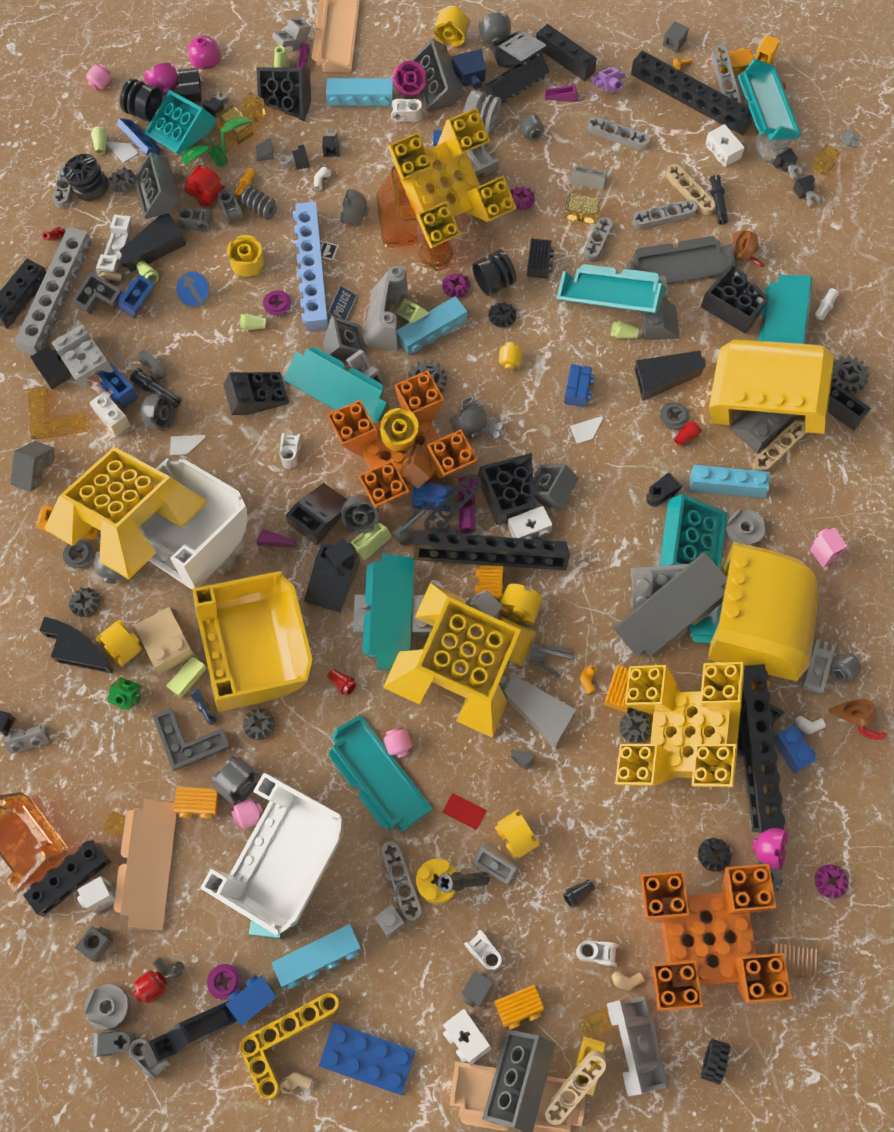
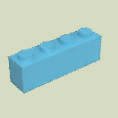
(359, 92)
(432, 326)
(729, 481)
(316, 956)

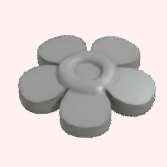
(849, 138)
(493, 429)

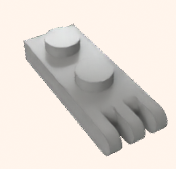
(819, 667)

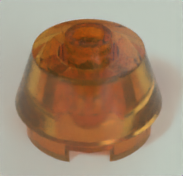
(436, 257)

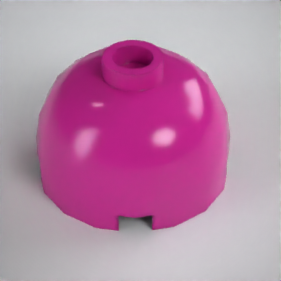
(203, 52)
(162, 76)
(409, 78)
(771, 847)

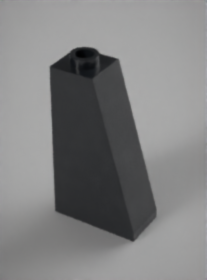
(153, 242)
(666, 372)

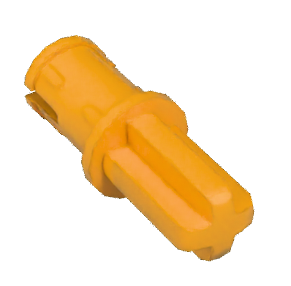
(245, 181)

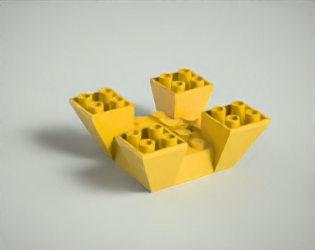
(450, 159)
(117, 500)
(479, 683)
(691, 731)

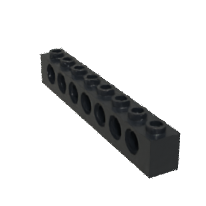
(692, 92)
(490, 550)
(753, 757)

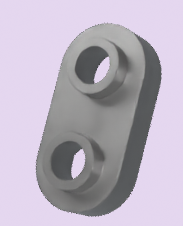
(155, 368)

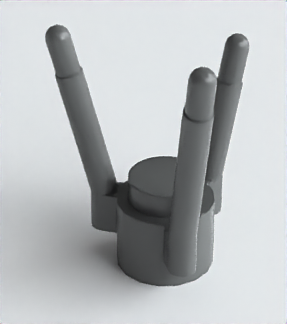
(402, 533)
(541, 651)

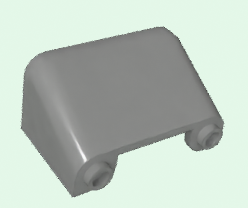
(380, 324)

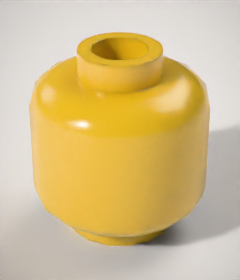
(510, 355)

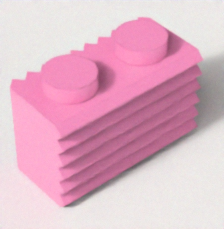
(828, 546)

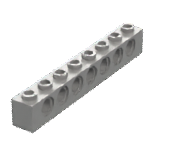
(53, 291)

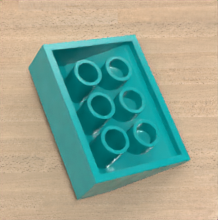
(179, 123)
(691, 530)

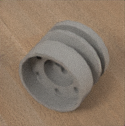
(488, 109)

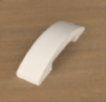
(119, 237)

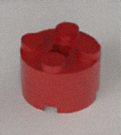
(203, 185)

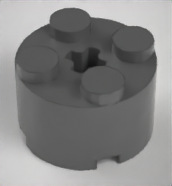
(236, 780)

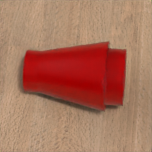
(688, 433)
(342, 682)

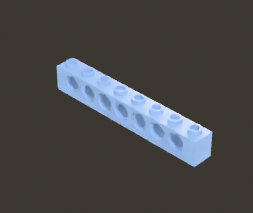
(310, 254)

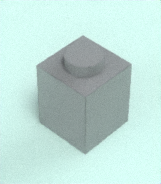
(389, 921)

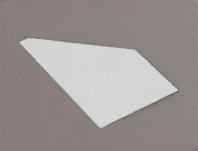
(122, 150)
(585, 430)
(184, 444)

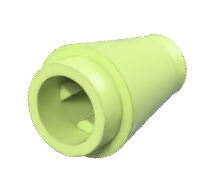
(281, 58)
(99, 139)
(147, 271)
(251, 322)
(624, 330)

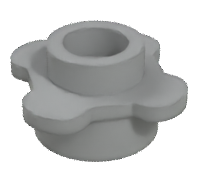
(468, 403)

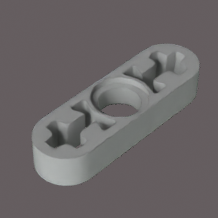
(67, 192)
(598, 245)

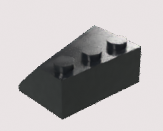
(285, 89)
(735, 299)
(508, 487)

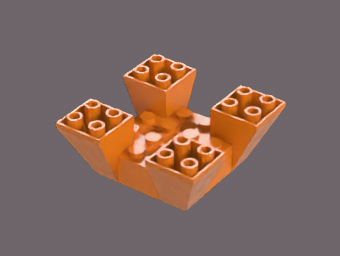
(363, 437)
(743, 893)

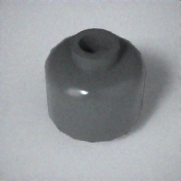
(532, 127)
(845, 668)

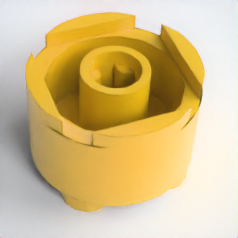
(451, 26)
(246, 256)
(398, 439)
(521, 604)
(119, 643)
(517, 833)
(425, 878)

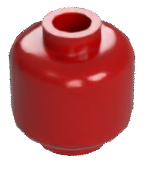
(149, 987)

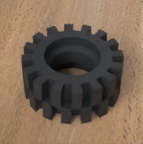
(715, 1061)

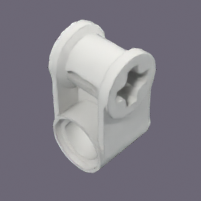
(409, 110)
(290, 447)
(483, 950)
(602, 953)

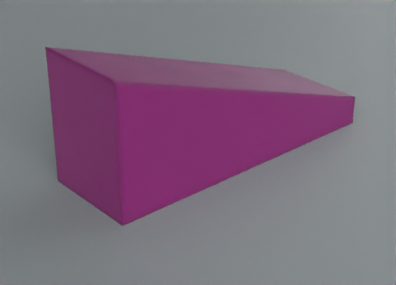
(565, 93)
(272, 539)

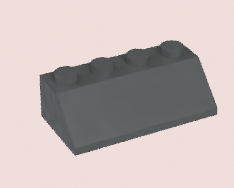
(441, 82)
(156, 186)
(760, 427)
(519, 1081)

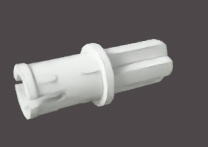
(826, 304)

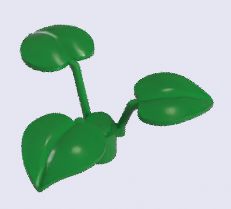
(217, 153)

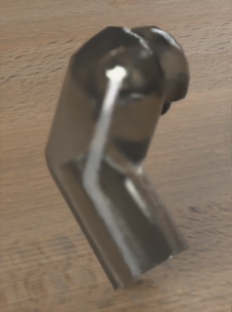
(169, 970)

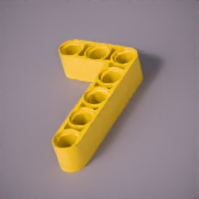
(282, 1034)

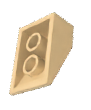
(164, 640)

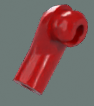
(53, 234)

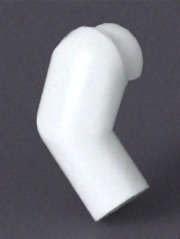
(323, 172)
(808, 726)

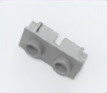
(19, 741)

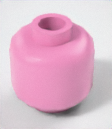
(98, 77)
(398, 742)
(247, 813)

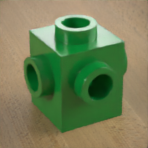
(124, 693)

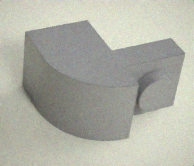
(294, 35)
(360, 363)

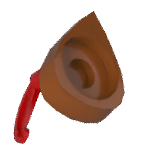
(745, 245)
(861, 713)

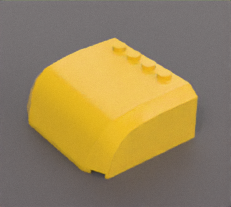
(773, 380)
(767, 612)
(252, 639)

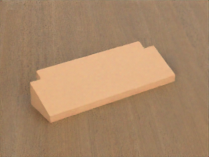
(336, 39)
(145, 877)
(472, 1088)

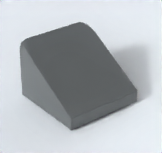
(265, 150)
(522, 758)

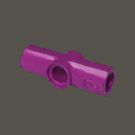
(467, 514)

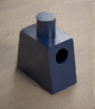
(470, 68)

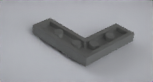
(184, 754)

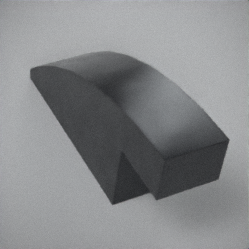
(73, 647)
(187, 1034)

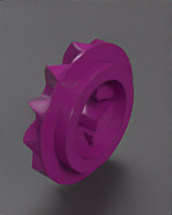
(528, 199)
(460, 290)
(270, 301)
(829, 891)
(214, 978)

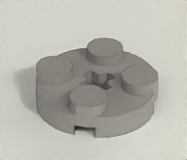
(744, 518)
(119, 1004)

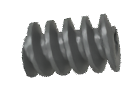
(258, 202)

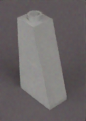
(542, 711)

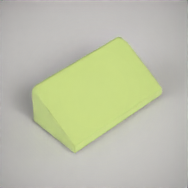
(411, 311)
(371, 541)
(186, 677)

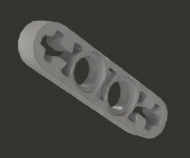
(728, 77)
(617, 135)
(663, 212)
(398, 882)

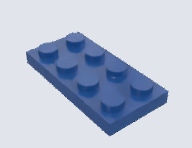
(367, 1058)

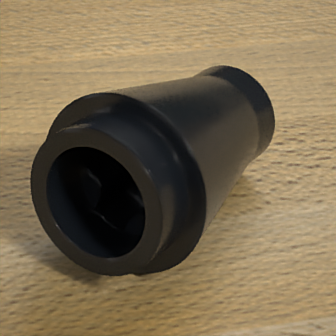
(577, 894)

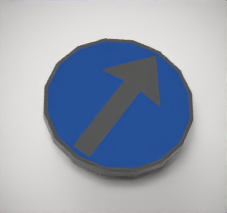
(193, 289)

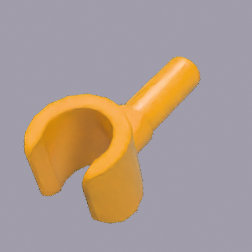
(678, 63)

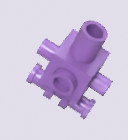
(609, 79)

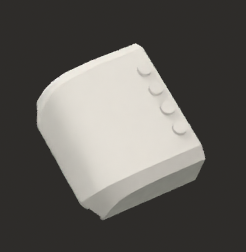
(207, 538)
(280, 859)

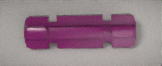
(303, 55)

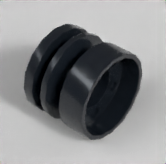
(140, 99)
(86, 177)
(494, 272)

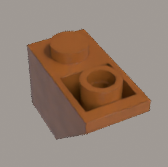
(416, 466)

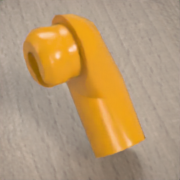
(586, 678)

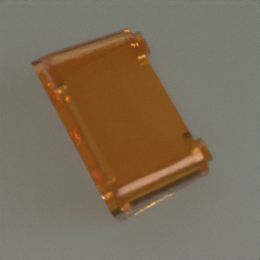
(396, 222)
(26, 841)

